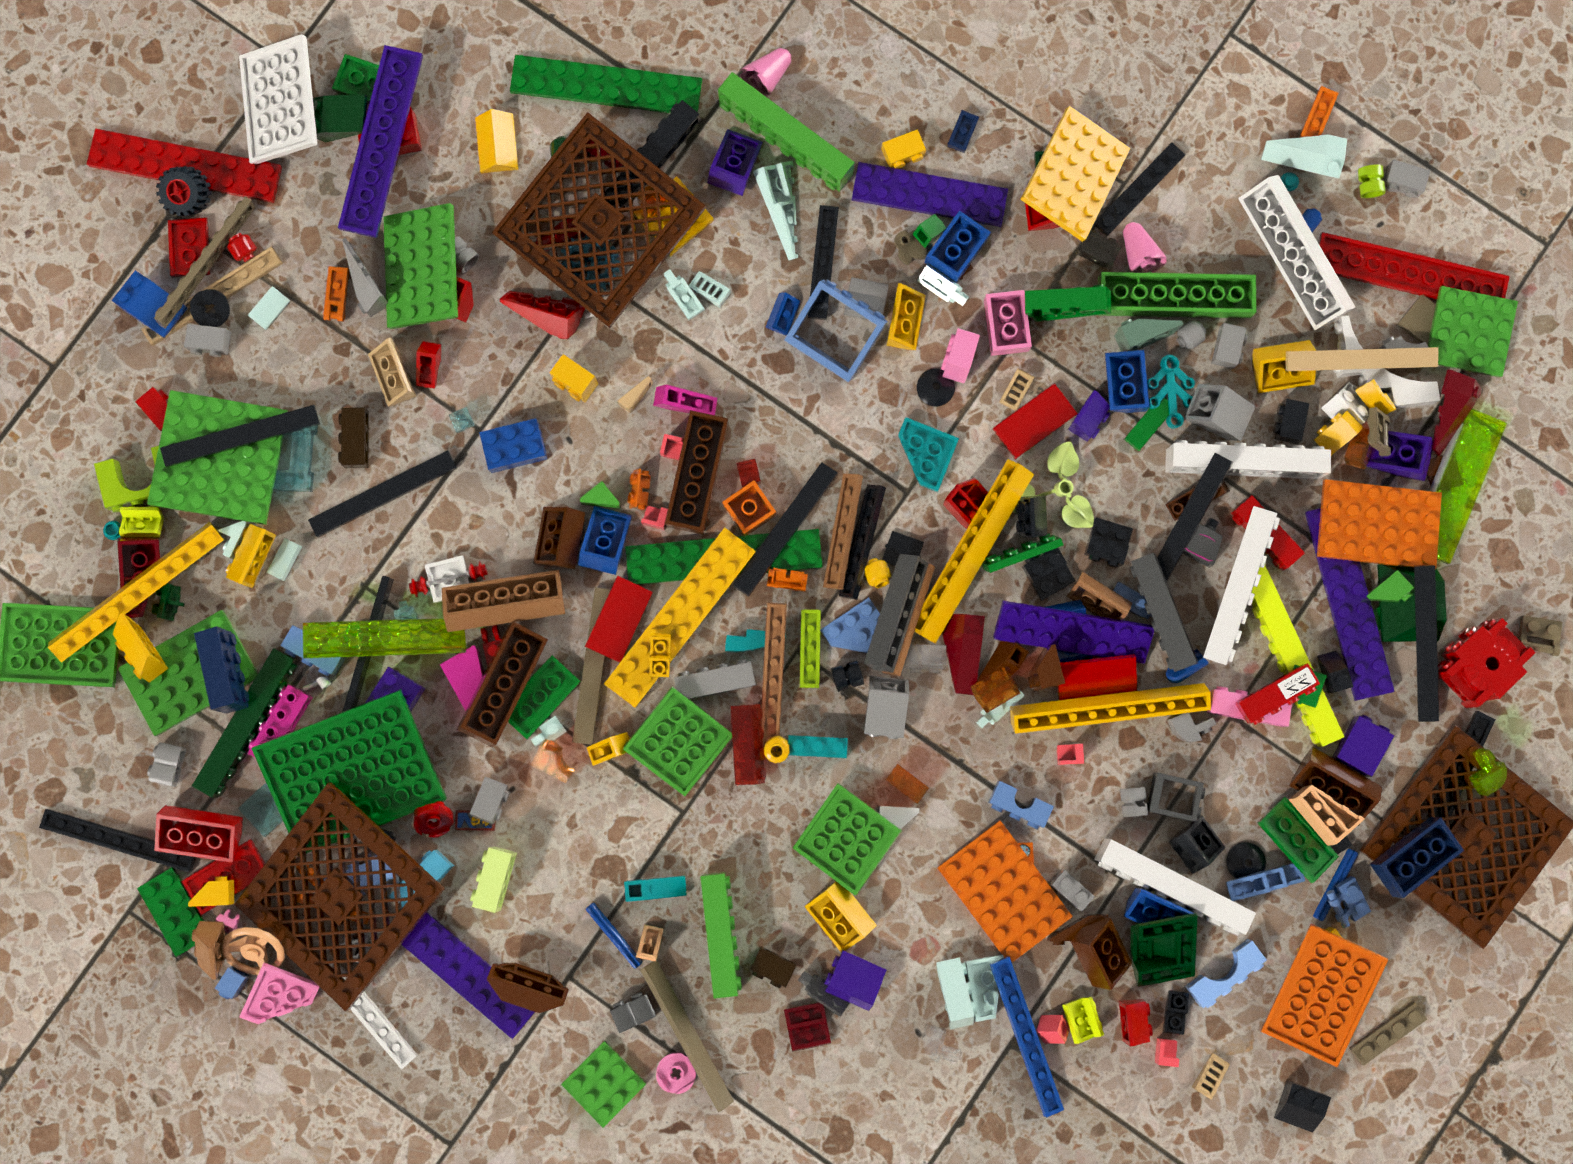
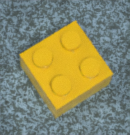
(574, 378)

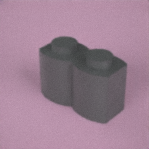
(632, 1012)

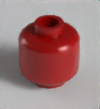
(241, 247)

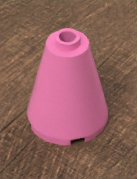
(767, 71)
(1141, 250)

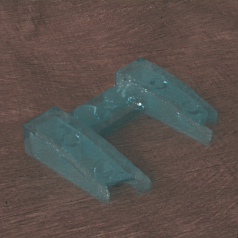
(299, 476)

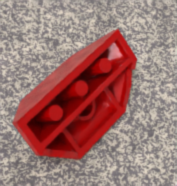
(965, 501)

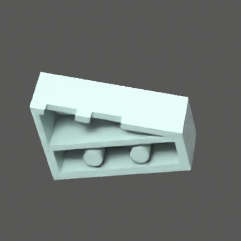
(956, 993)

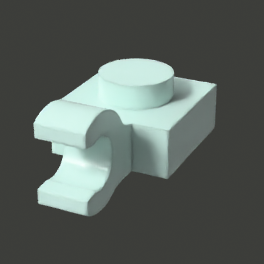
(550, 730)

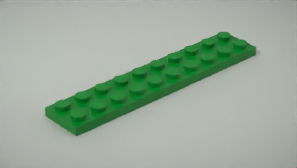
(603, 84)
(676, 559)

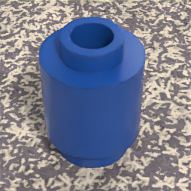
(1312, 218)

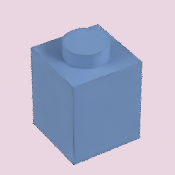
(231, 983)

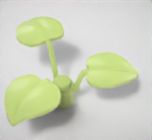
(1066, 463)

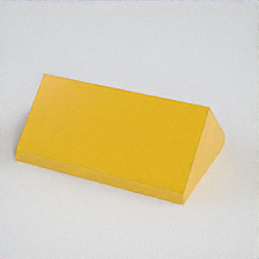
(496, 141)
(906, 318)

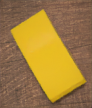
(1374, 397)
(660, 655)

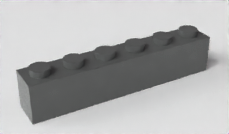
(1164, 612)
(896, 613)

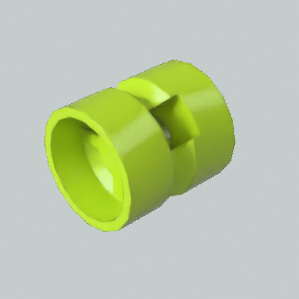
(1371, 180)

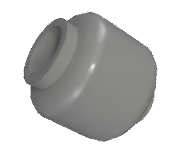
(1191, 334)

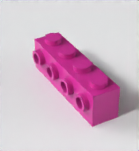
(283, 715)

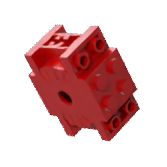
(1471, 663)

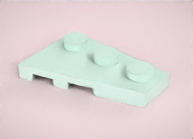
(983, 987)

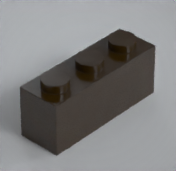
(354, 437)

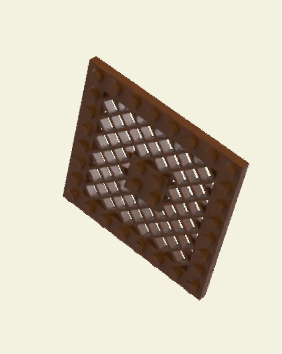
(599, 219)
(1474, 837)
(339, 896)

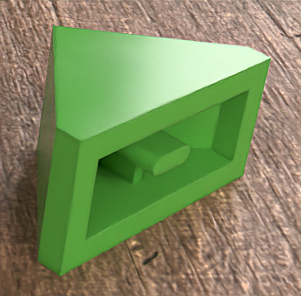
(600, 497)

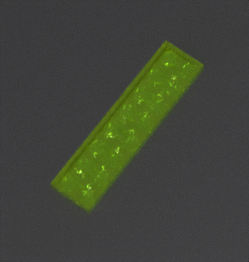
(1465, 477)
(380, 638)

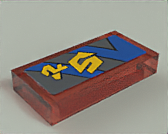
(465, 821)

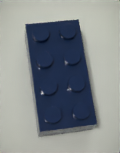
(221, 670)
(1416, 857)

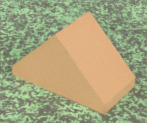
(650, 943)

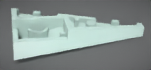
(776, 188)

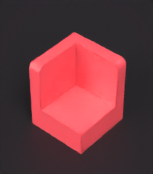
(671, 447)
(655, 517)
(1070, 754)
(1053, 1029)
(1166, 1052)

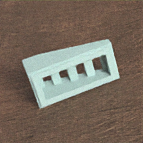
(725, 292)

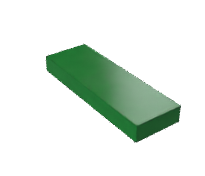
(1148, 425)

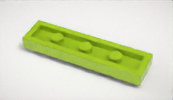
(810, 648)

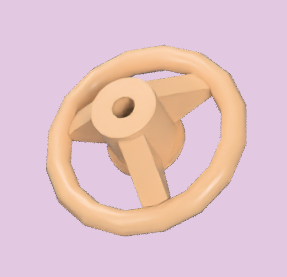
(251, 948)

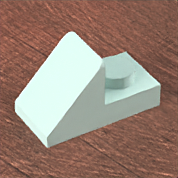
(235, 532)

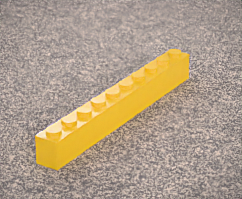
(972, 549)
(135, 591)
(1110, 708)

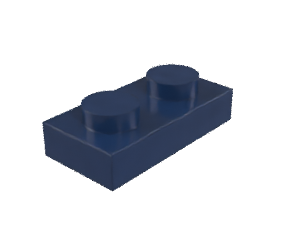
(963, 131)

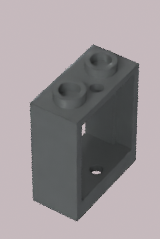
(1155, 794)

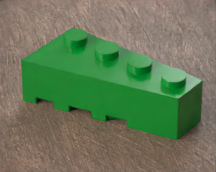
(1067, 303)

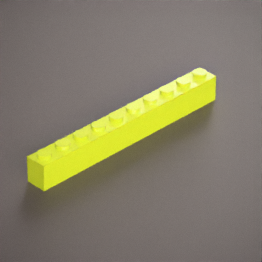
(1290, 652)

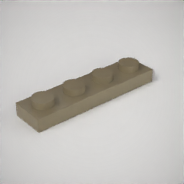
(1388, 1033)

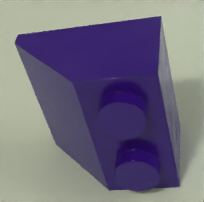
(1089, 417)

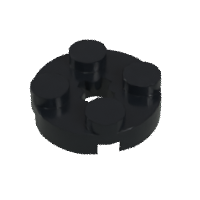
(198, 308)

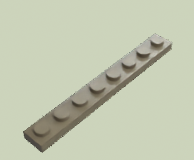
(200, 267)

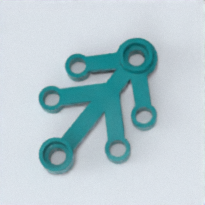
(1171, 388)

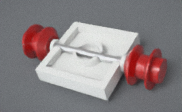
(446, 574)

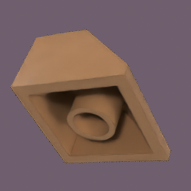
(208, 947)

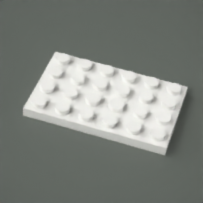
(278, 99)

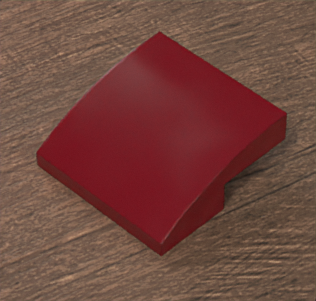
(807, 1026)

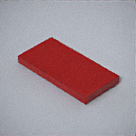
(1035, 421)
(618, 619)
(1098, 677)
(243, 870)

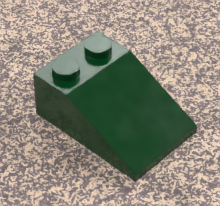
(339, 116)

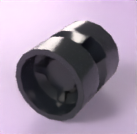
(847, 676)

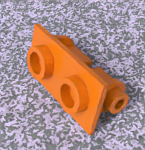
(636, 496)
(795, 581)

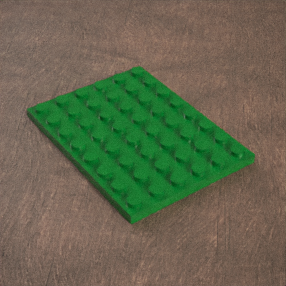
(365, 752)

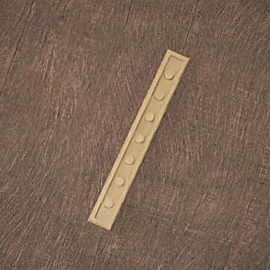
(228, 285)
(1361, 359)

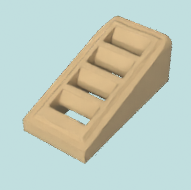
(1029, 377)
(635, 395)
(1217, 1079)

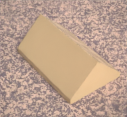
(391, 373)

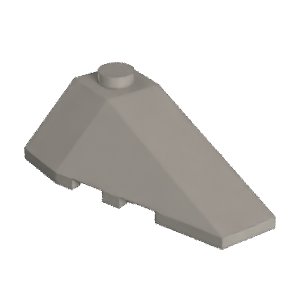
(366, 290)

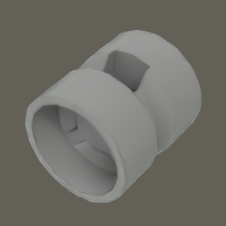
(465, 257)
(1134, 802)

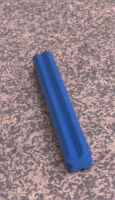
(1340, 875)
(613, 935)

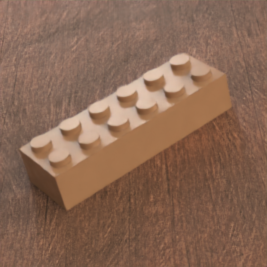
(502, 600)

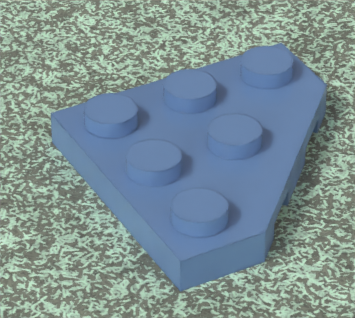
(853, 628)

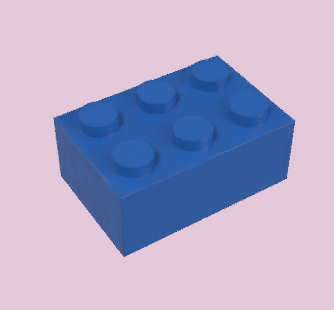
(957, 246)
(513, 445)

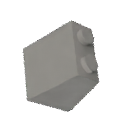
(1220, 411)
(886, 707)

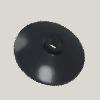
(932, 396)
(1239, 853)

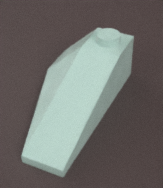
(1311, 153)

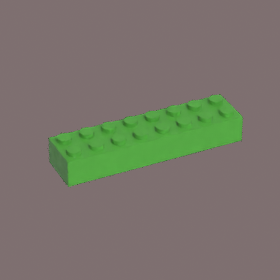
(785, 132)
(1180, 294)

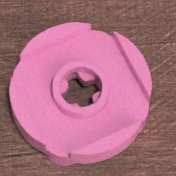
(674, 1084)

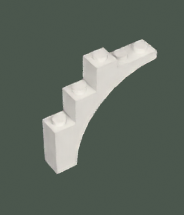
(1401, 391)

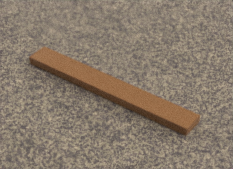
(773, 670)

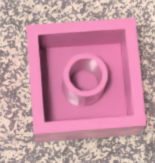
(959, 355)

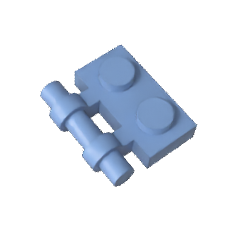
(1353, 900)

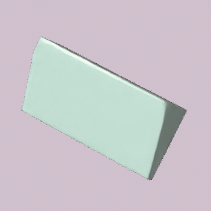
(269, 308)
(284, 559)

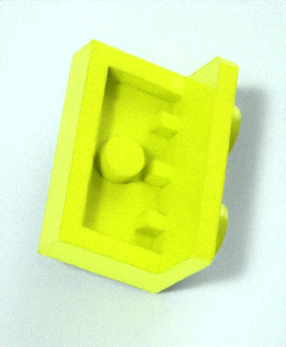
(141, 521)
(1083, 1019)

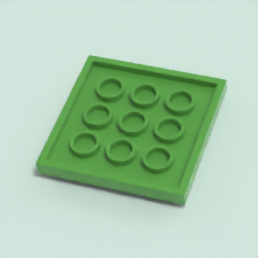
(1472, 330)
(678, 741)
(847, 839)

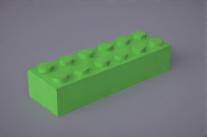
(719, 935)

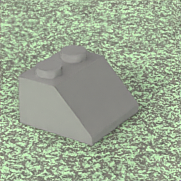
(869, 292)

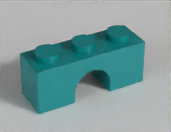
(817, 746)

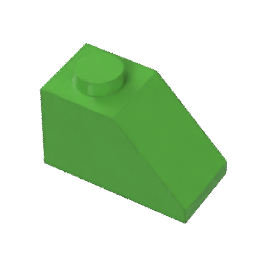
(1392, 589)

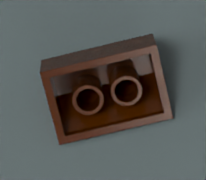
(559, 537)
(1046, 670)
(1101, 953)

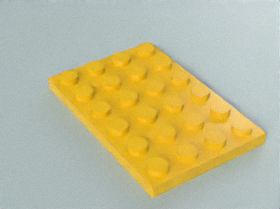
(1075, 173)

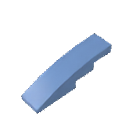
(1264, 881)

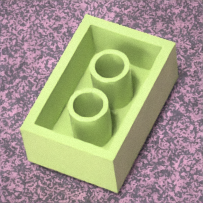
(493, 879)

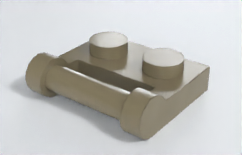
(1378, 431)
(1541, 629)

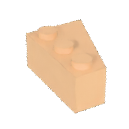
(1324, 814)

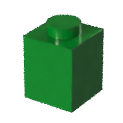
(929, 231)

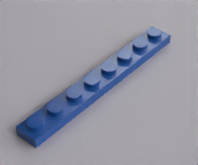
(1026, 1037)

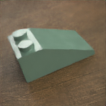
(1143, 332)

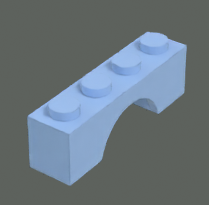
(1245, 960)

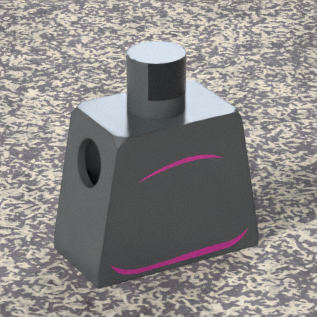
(1205, 544)

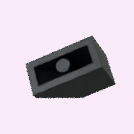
(1336, 671)

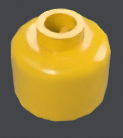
(877, 573)
(776, 756)

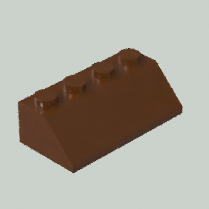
(1338, 782)

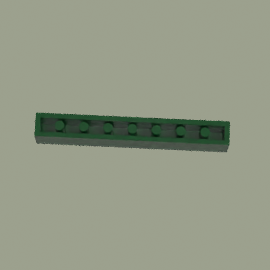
(244, 724)

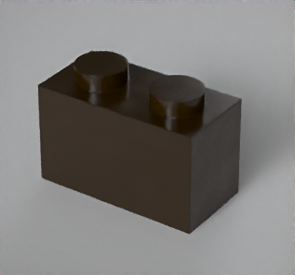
(773, 967)

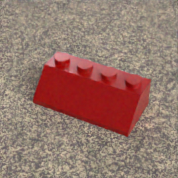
(198, 833)

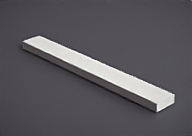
(377, 1023)

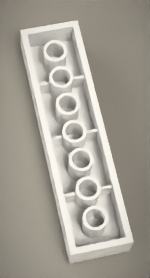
(1296, 252)
(1250, 460)
(1240, 585)
(1178, 888)

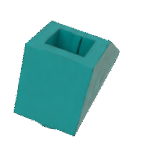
(655, 888)

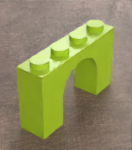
(113, 488)

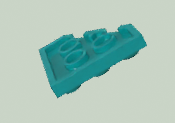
(927, 452)

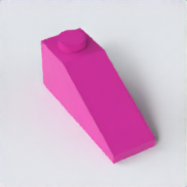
(684, 400)

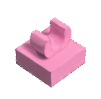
(229, 924)

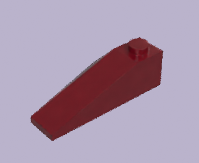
(1459, 399)
(134, 557)
(963, 648)

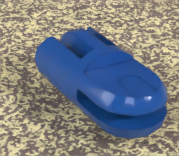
(1177, 677)

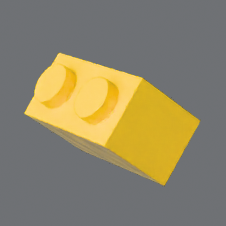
(903, 149)
(1339, 432)

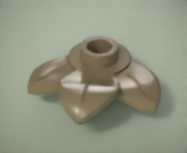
(911, 249)

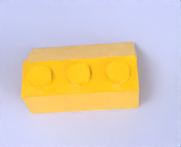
(1270, 367)
(250, 555)
(138, 649)
(840, 916)

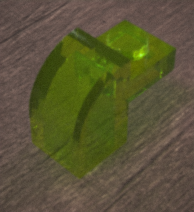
(1491, 775)

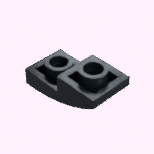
(1175, 1012)

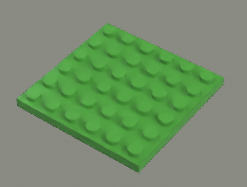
(225, 484)

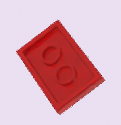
(186, 243)

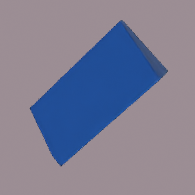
(783, 313)

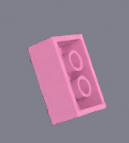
(1007, 323)

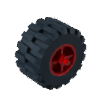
(183, 191)

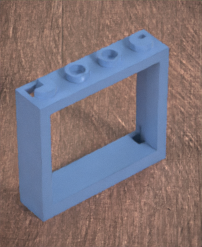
(818, 355)

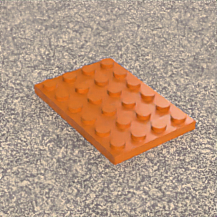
(1379, 524)
(1004, 891)
(1324, 995)

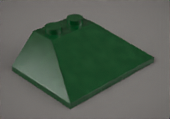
(1398, 618)
(1164, 949)

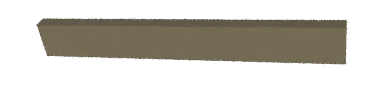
(590, 680)
(687, 1036)

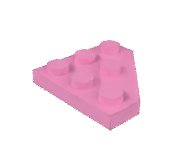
(277, 994)

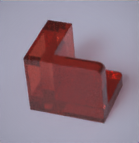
(748, 472)

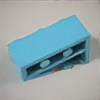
(435, 864)

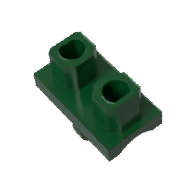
(169, 602)

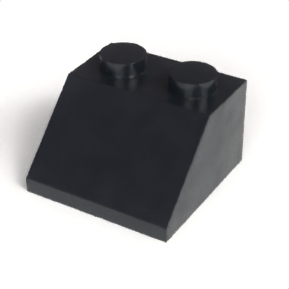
(1197, 845)
(1302, 1106)

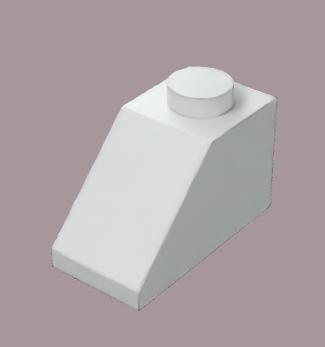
(898, 815)

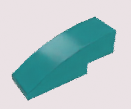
(753, 641)

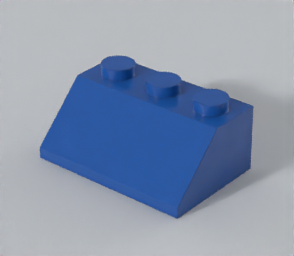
(1127, 381)
(1147, 907)

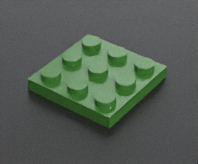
(603, 1084)

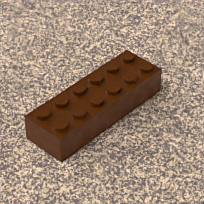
(697, 472)
(502, 684)

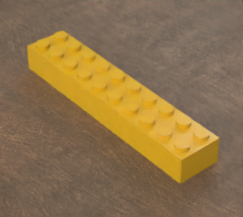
(682, 613)

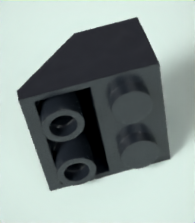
(1031, 516)

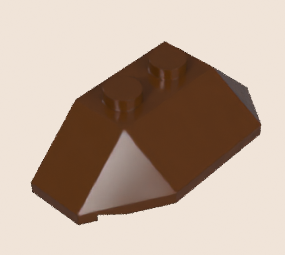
(526, 987)

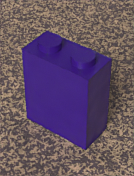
(1363, 745)
(855, 980)

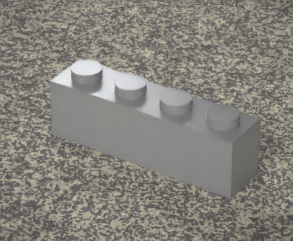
(715, 681)

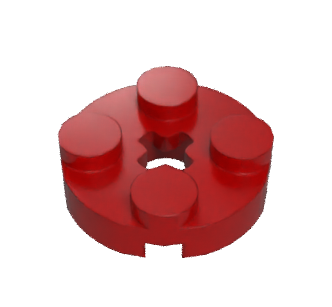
(436, 811)

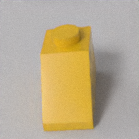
(608, 748)
(215, 893)

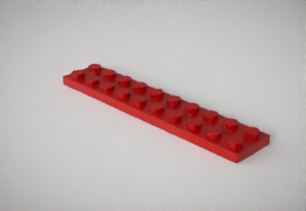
(151, 158)
(1406, 270)

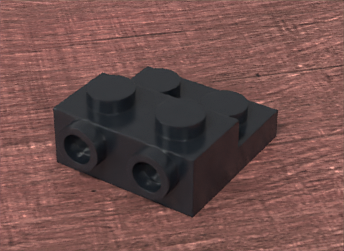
(1108, 542)
(1048, 573)

